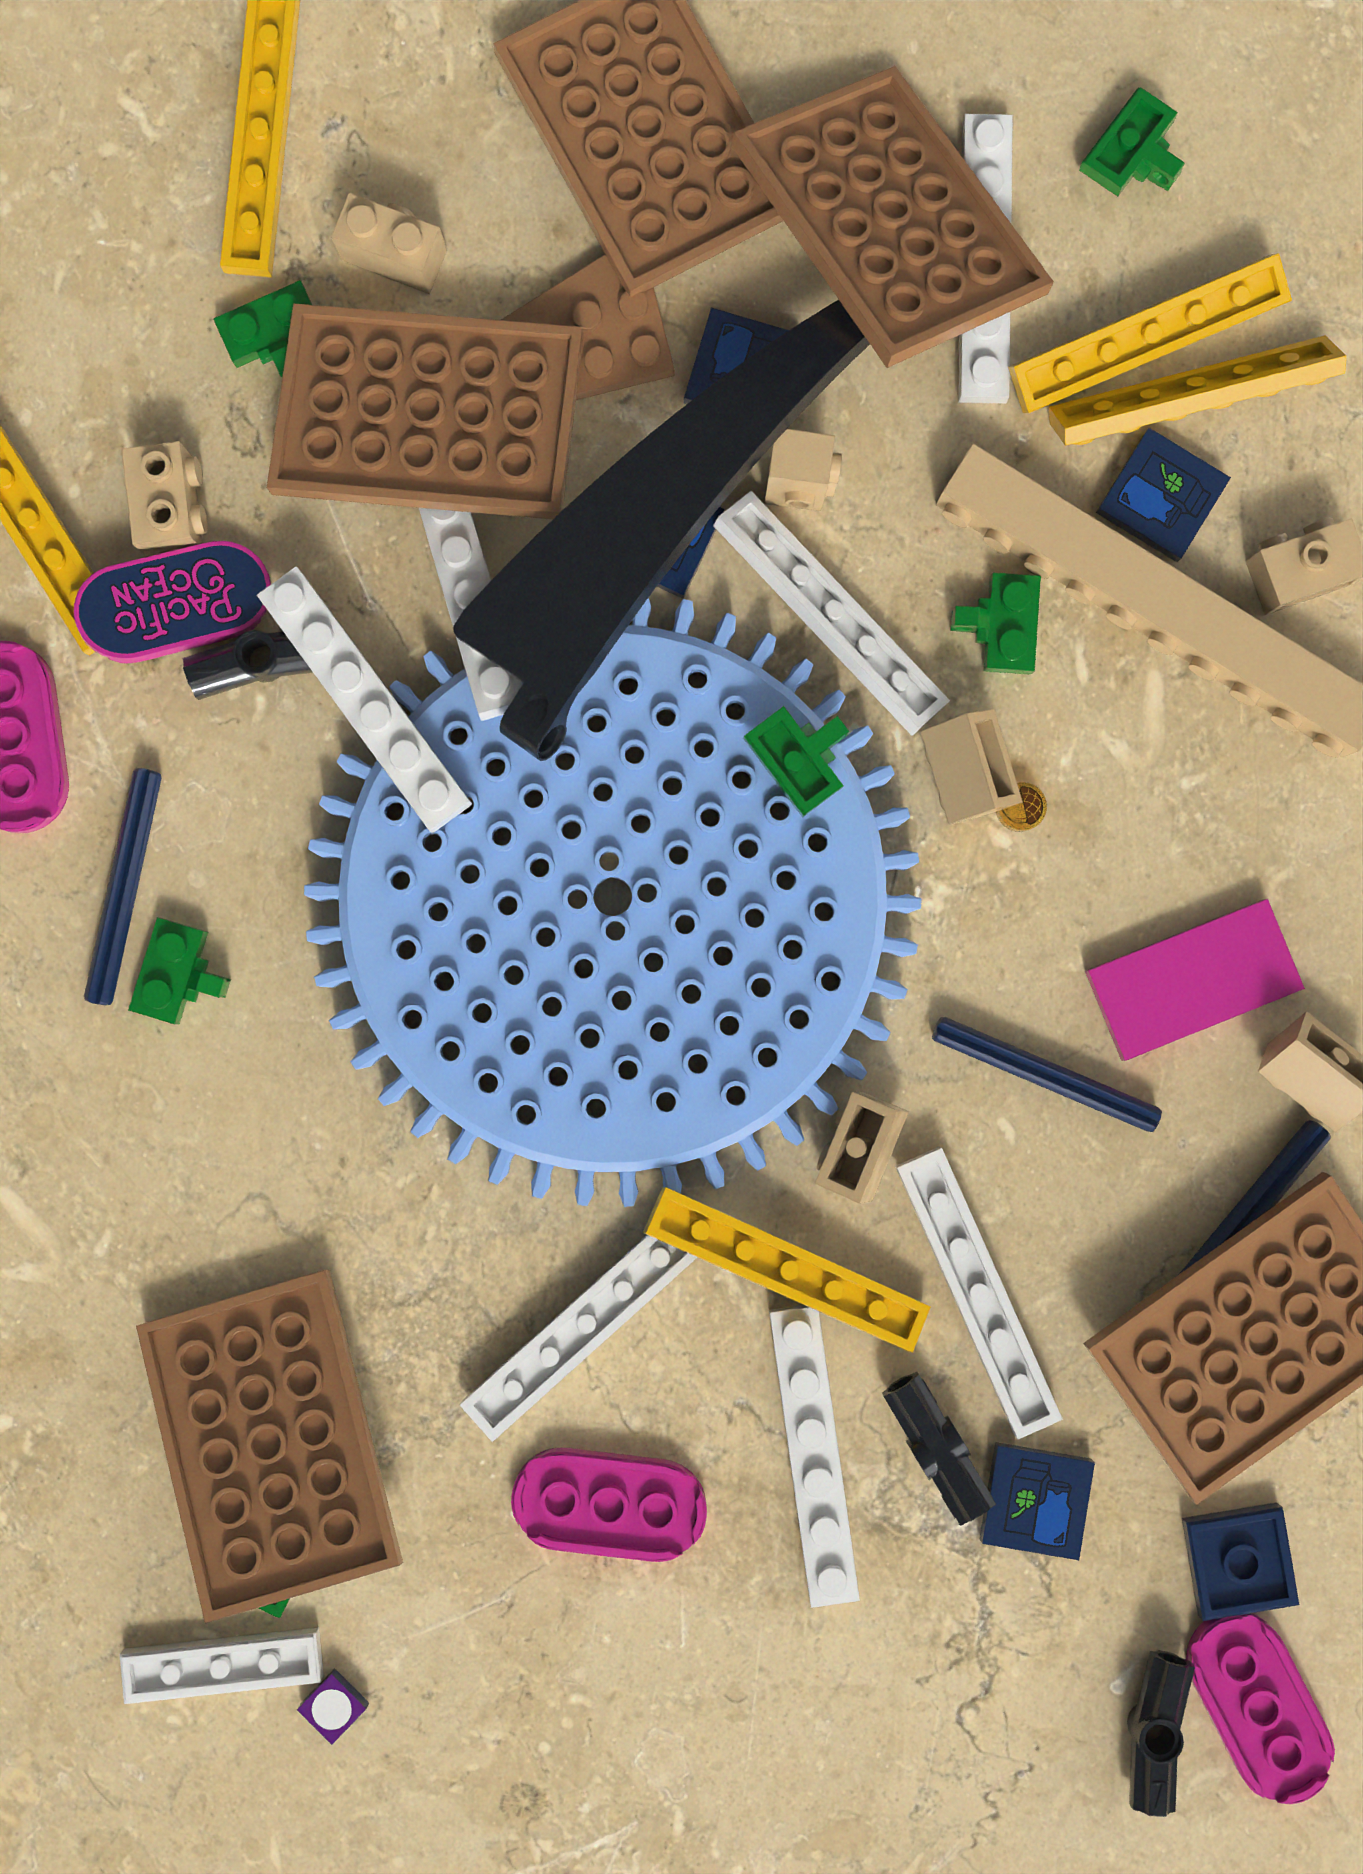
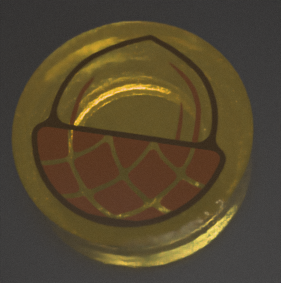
(1025, 814)

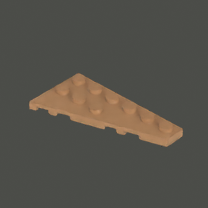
(621, 333)

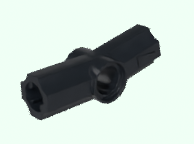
(230, 667)
(938, 1448)
(1155, 1760)

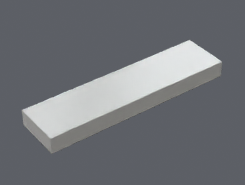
(221, 1665)

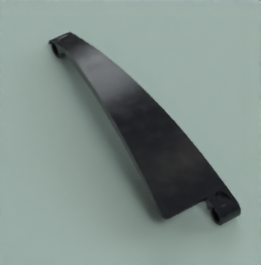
(600, 559)

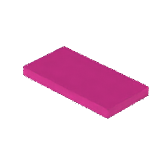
(1194, 980)

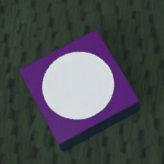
(333, 1706)

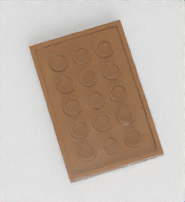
(640, 132)
(891, 215)
(426, 411)
(1245, 1340)
(268, 1446)

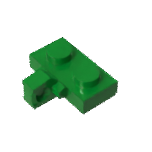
(1135, 146)
(261, 327)
(1004, 622)
(798, 757)
(174, 973)

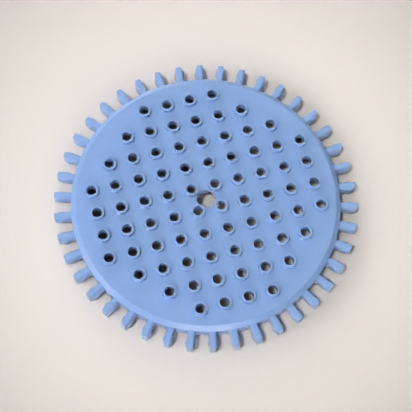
(634, 1129)

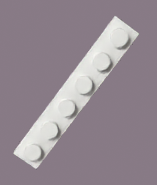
(986, 349)
(462, 577)
(831, 612)
(364, 699)
(978, 1293)
(574, 1334)
(814, 1456)

